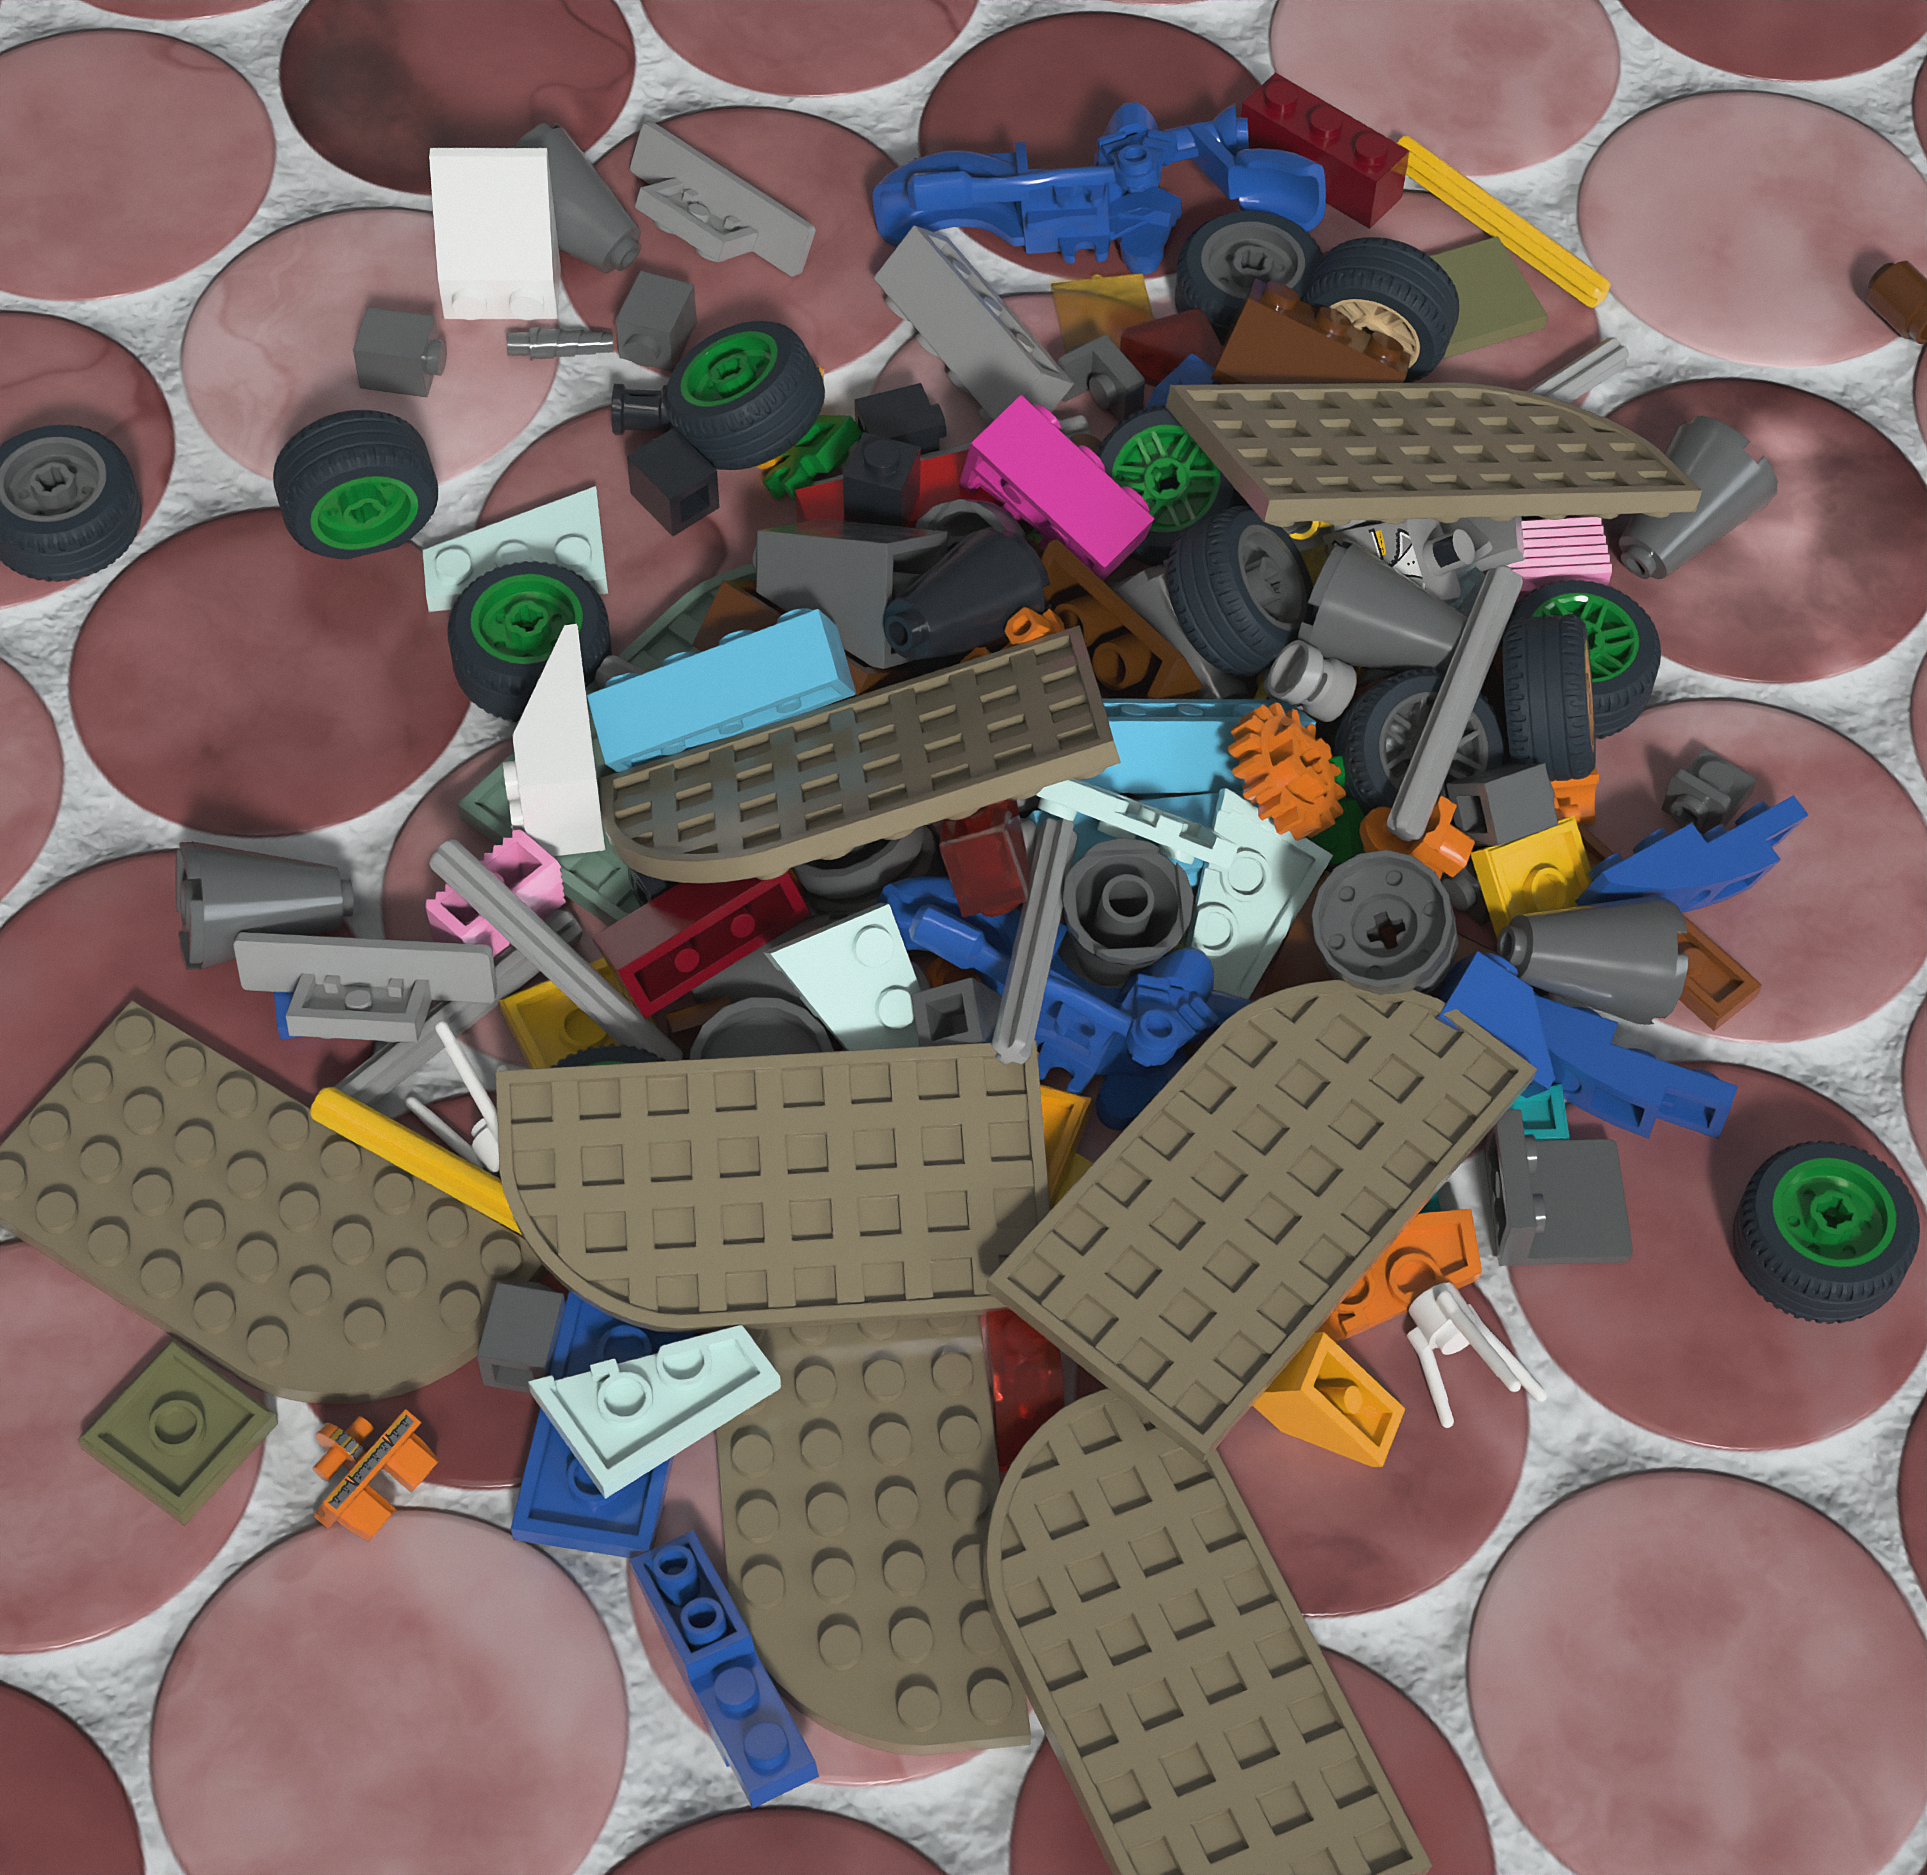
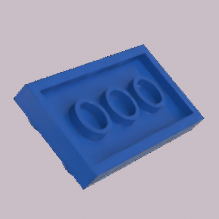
(557, 1496)

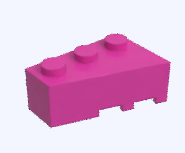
(1056, 487)

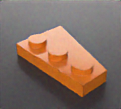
(1427, 1253)

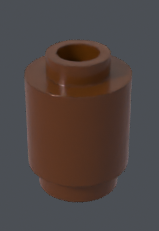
(1900, 298)

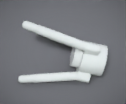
(485, 1148)
(1451, 1325)

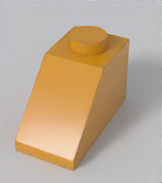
(1332, 1403)

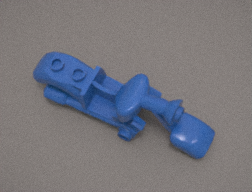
(1101, 202)
(1087, 1029)

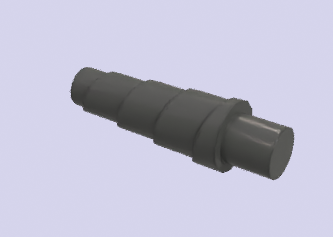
(553, 343)

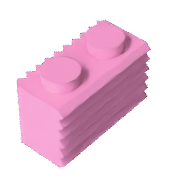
(1562, 551)
(521, 867)

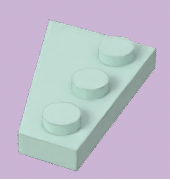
(555, 533)
(1127, 817)
(855, 979)
(650, 1408)

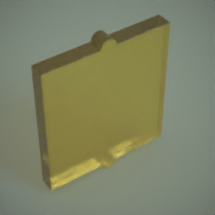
(1100, 307)

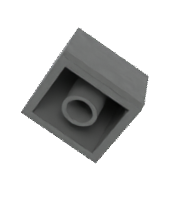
(847, 574)

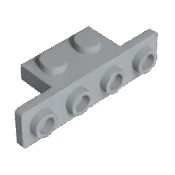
(714, 206)
(363, 984)

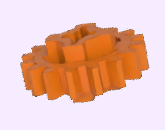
(1286, 771)

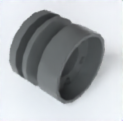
(1378, 893)

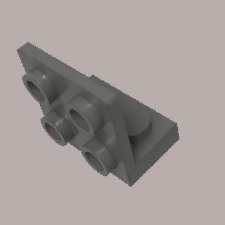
(1555, 1198)

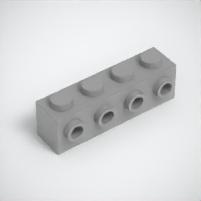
(968, 326)

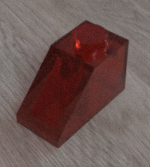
(987, 859)
(1022, 1380)

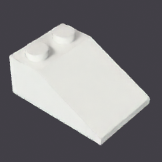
(495, 233)
(554, 772)

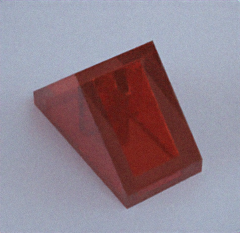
(1166, 342)

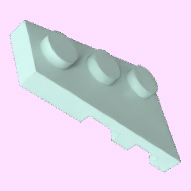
(1249, 910)

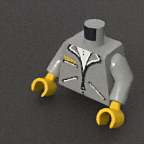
(1412, 548)

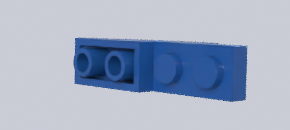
(1697, 868)
(1627, 1084)
(723, 1670)

